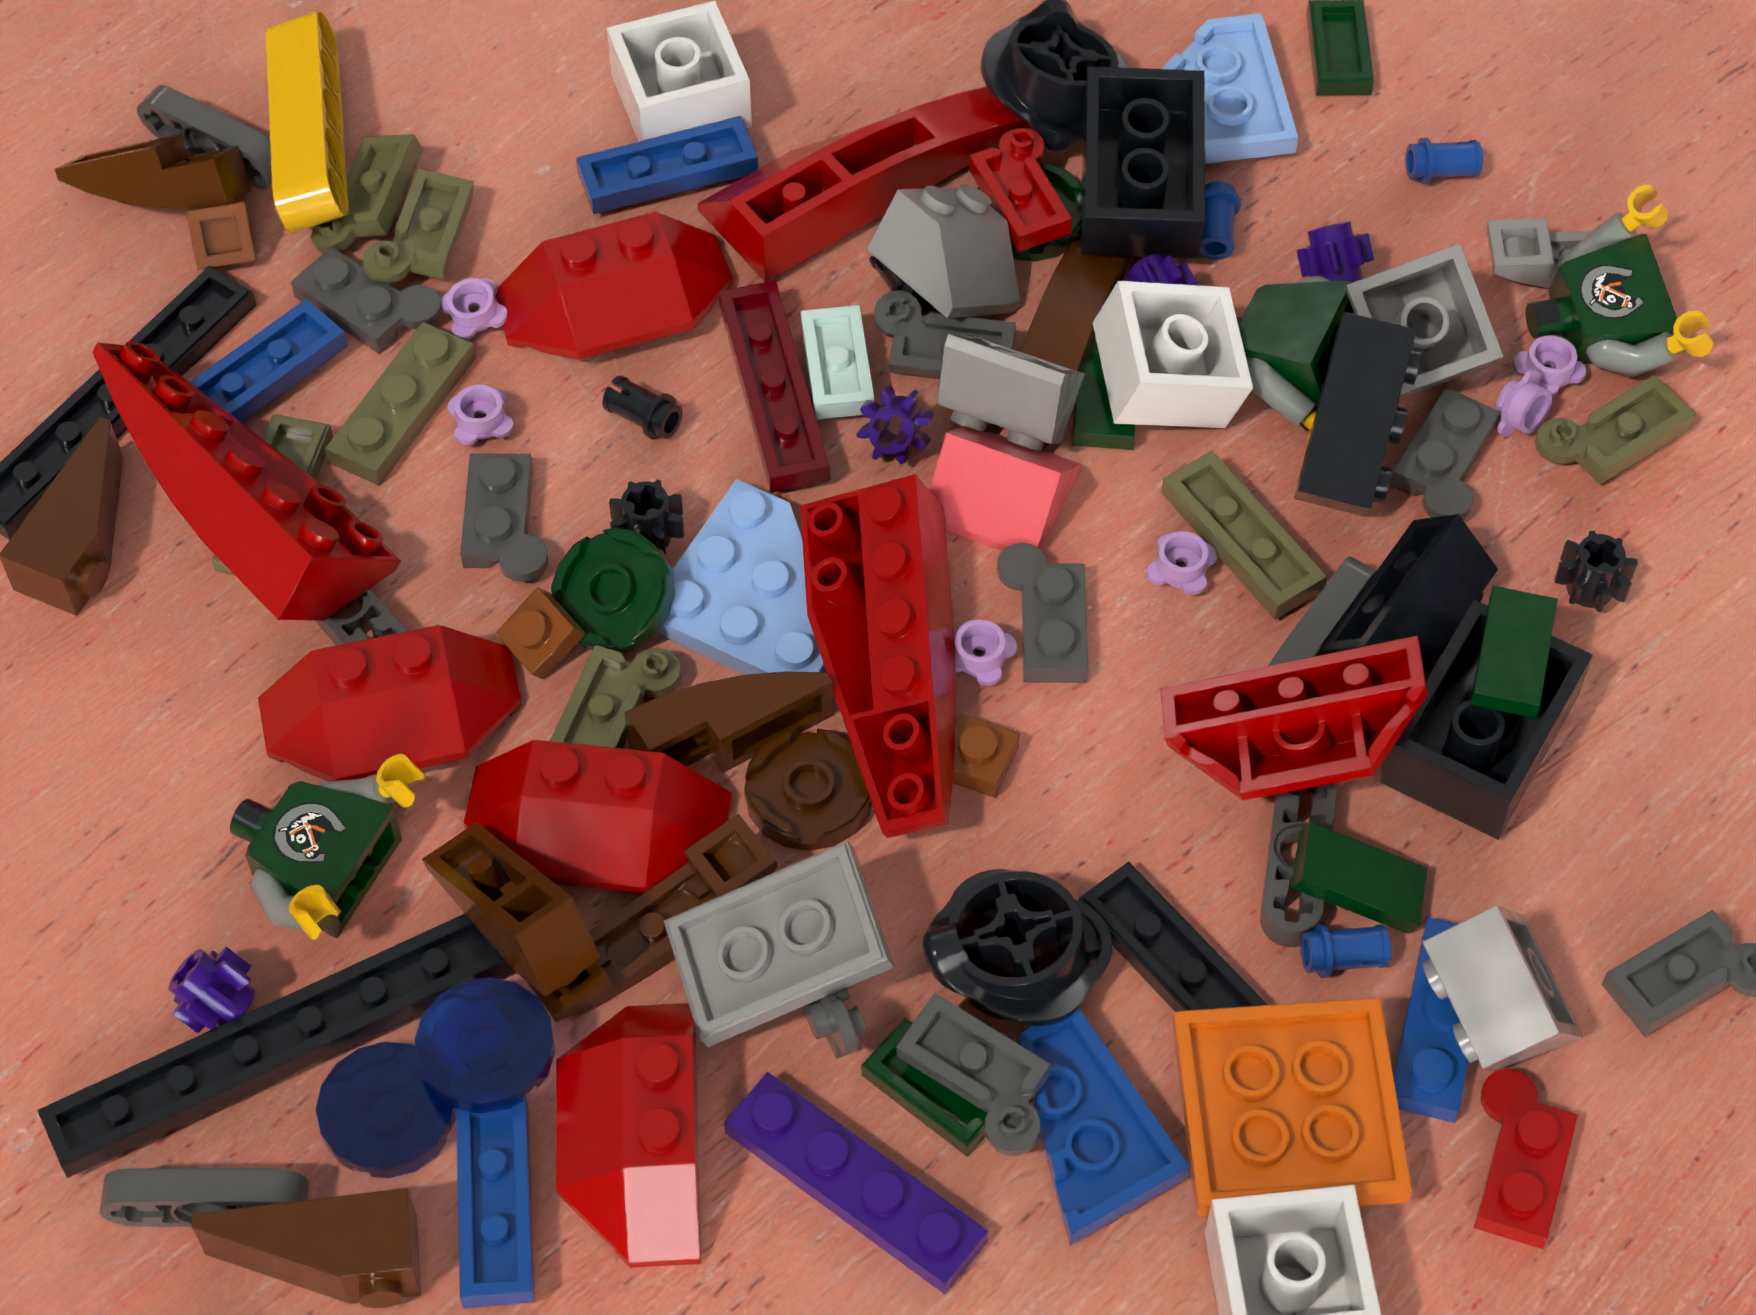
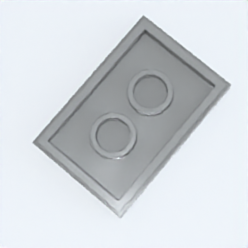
(778, 944)

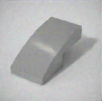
(1527, 251)

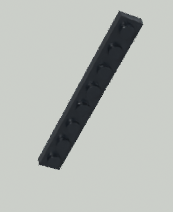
(266, 1044)

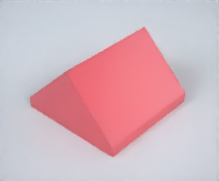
(999, 488)

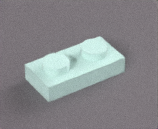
(836, 361)

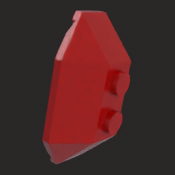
(613, 287)
(389, 695)
(1297, 719)
(596, 812)
(633, 1134)

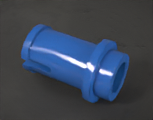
(1445, 159)
(1220, 209)
(1344, 949)

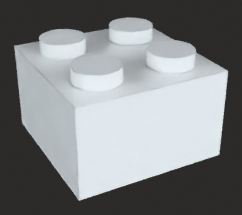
(678, 71)
(1172, 355)
(1291, 1254)

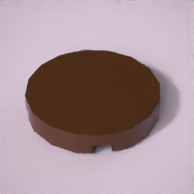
(806, 790)

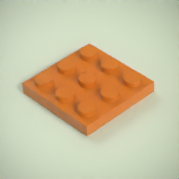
(1290, 1101)

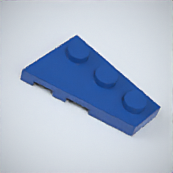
(1096, 1129)

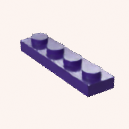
(856, 1182)

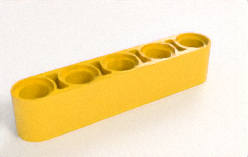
(306, 122)

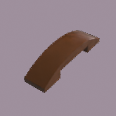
(1069, 305)
(635, 938)

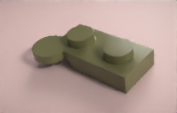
(374, 190)
(424, 230)
(1618, 431)
(609, 689)

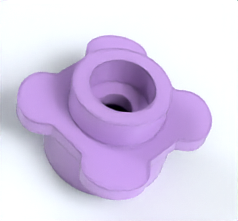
(468, 295)
(1553, 353)
(476, 402)
(1523, 404)
(1182, 548)
(986, 637)

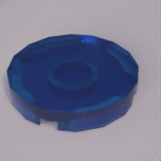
(485, 1045)
(381, 1112)

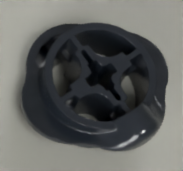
(1042, 70)
(1018, 947)

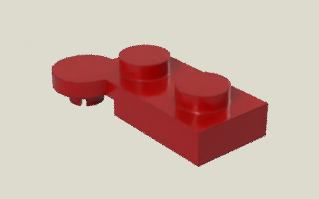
(1021, 189)
(1525, 1161)

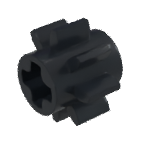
(649, 512)
(1595, 571)

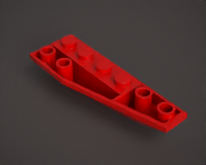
(850, 179)
(243, 496)
(888, 641)

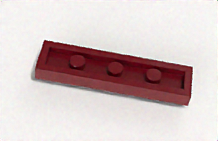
(774, 386)

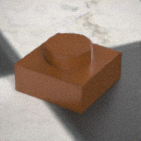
(221, 235)
(540, 633)
(982, 754)

